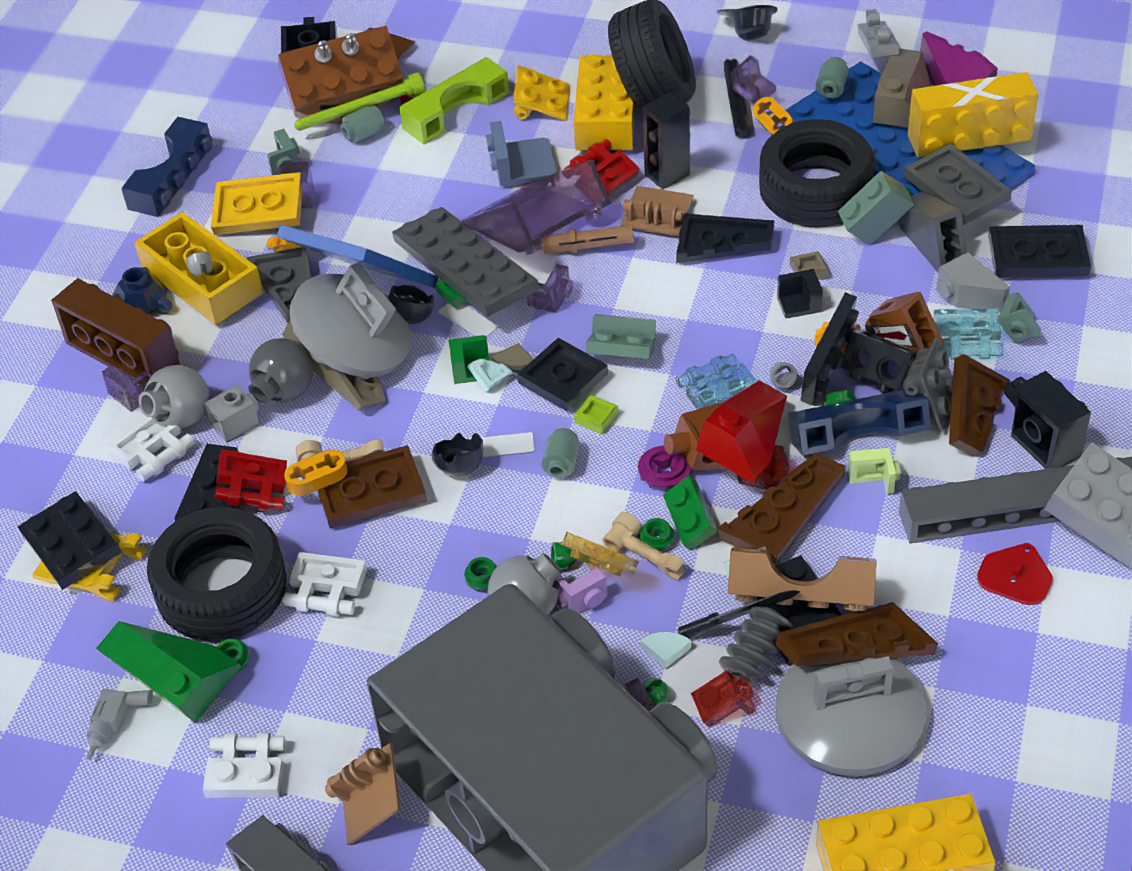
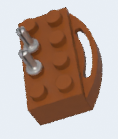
(339, 71)

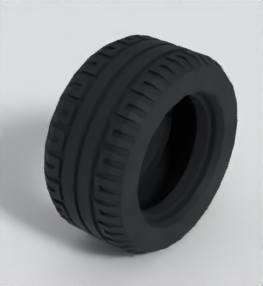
(650, 53)
(813, 144)
(207, 536)

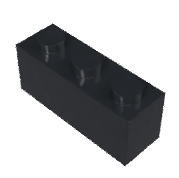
(666, 140)

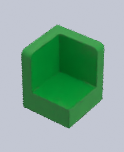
(465, 351)

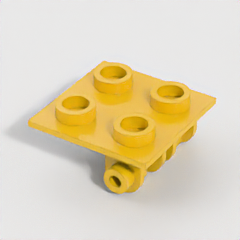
(540, 94)

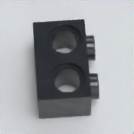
(881, 353)

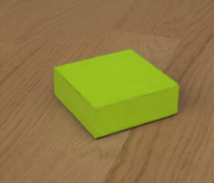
(596, 414)

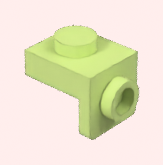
(873, 465)

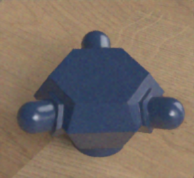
(142, 290)

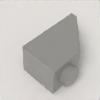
(971, 284)

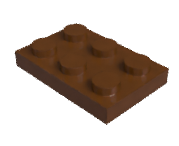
(373, 487)

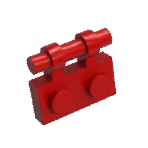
(613, 169)
(250, 472)

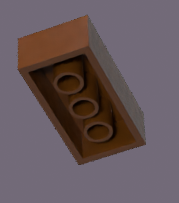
(113, 330)

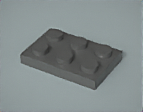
(958, 181)

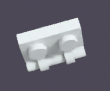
(143, 440)
(325, 574)
(244, 776)

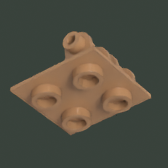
(656, 210)
(367, 791)

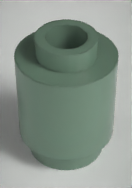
(832, 77)
(362, 123)
(561, 453)

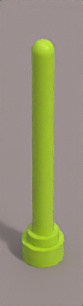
(411, 86)

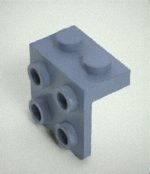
(519, 160)

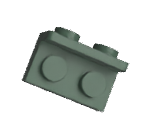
(622, 336)

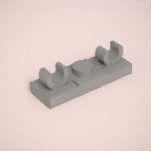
(877, 36)

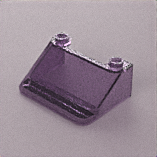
(542, 208)

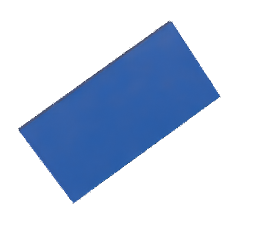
(355, 254)

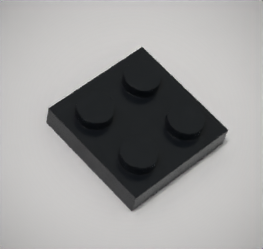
(562, 374)

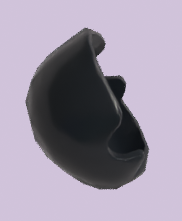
(411, 303)
(458, 455)

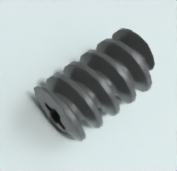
(754, 643)

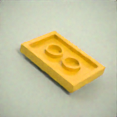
(257, 203)

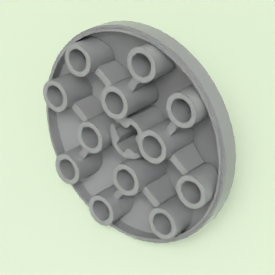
(350, 324)
(852, 714)

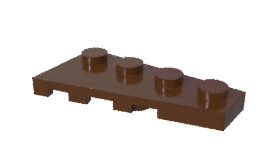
(784, 510)
(857, 636)

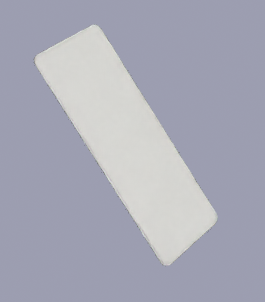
(468, 319)
(508, 444)

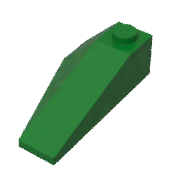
(173, 667)

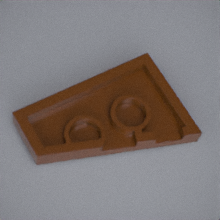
(974, 400)

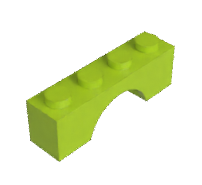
(479, 83)

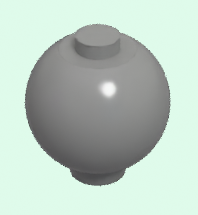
(175, 393)
(531, 576)

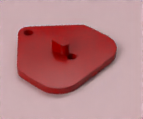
(1016, 564)

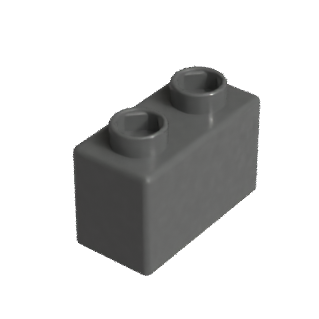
(538, 750)

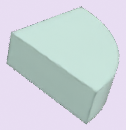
(489, 373)
(666, 647)

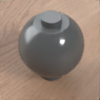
(280, 371)

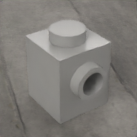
(232, 413)

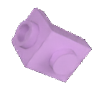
(582, 593)

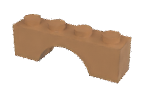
(847, 583)

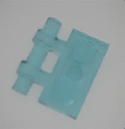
(969, 325)
(715, 381)

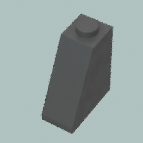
(934, 229)

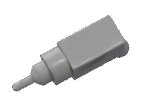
(110, 713)

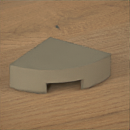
(810, 261)
(513, 357)

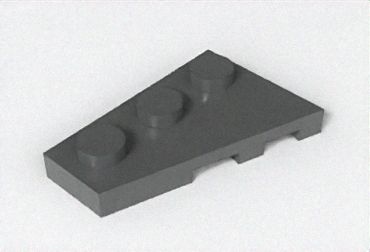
(282, 275)

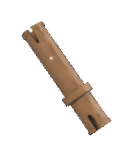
(588, 239)

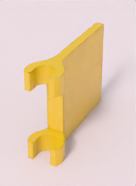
(99, 580)

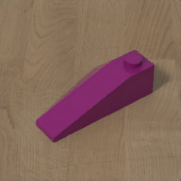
(952, 63)

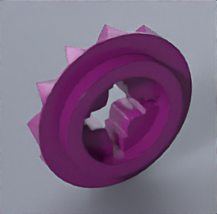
(658, 458)

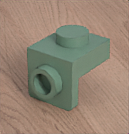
(286, 151)
(1018, 319)

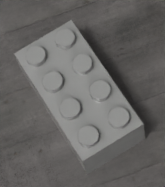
(1098, 502)

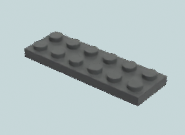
(465, 261)

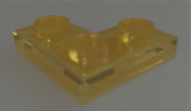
(596, 554)

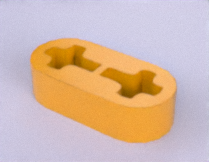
(770, 122)
(315, 472)

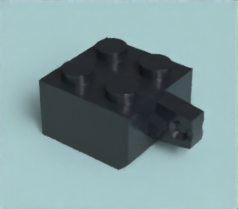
(307, 34)
(1047, 419)

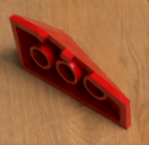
(744, 430)

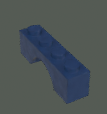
(153, 188)
(827, 425)

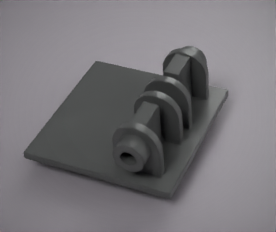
(932, 376)

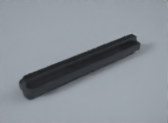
(737, 102)

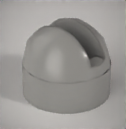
(200, 262)
(785, 380)

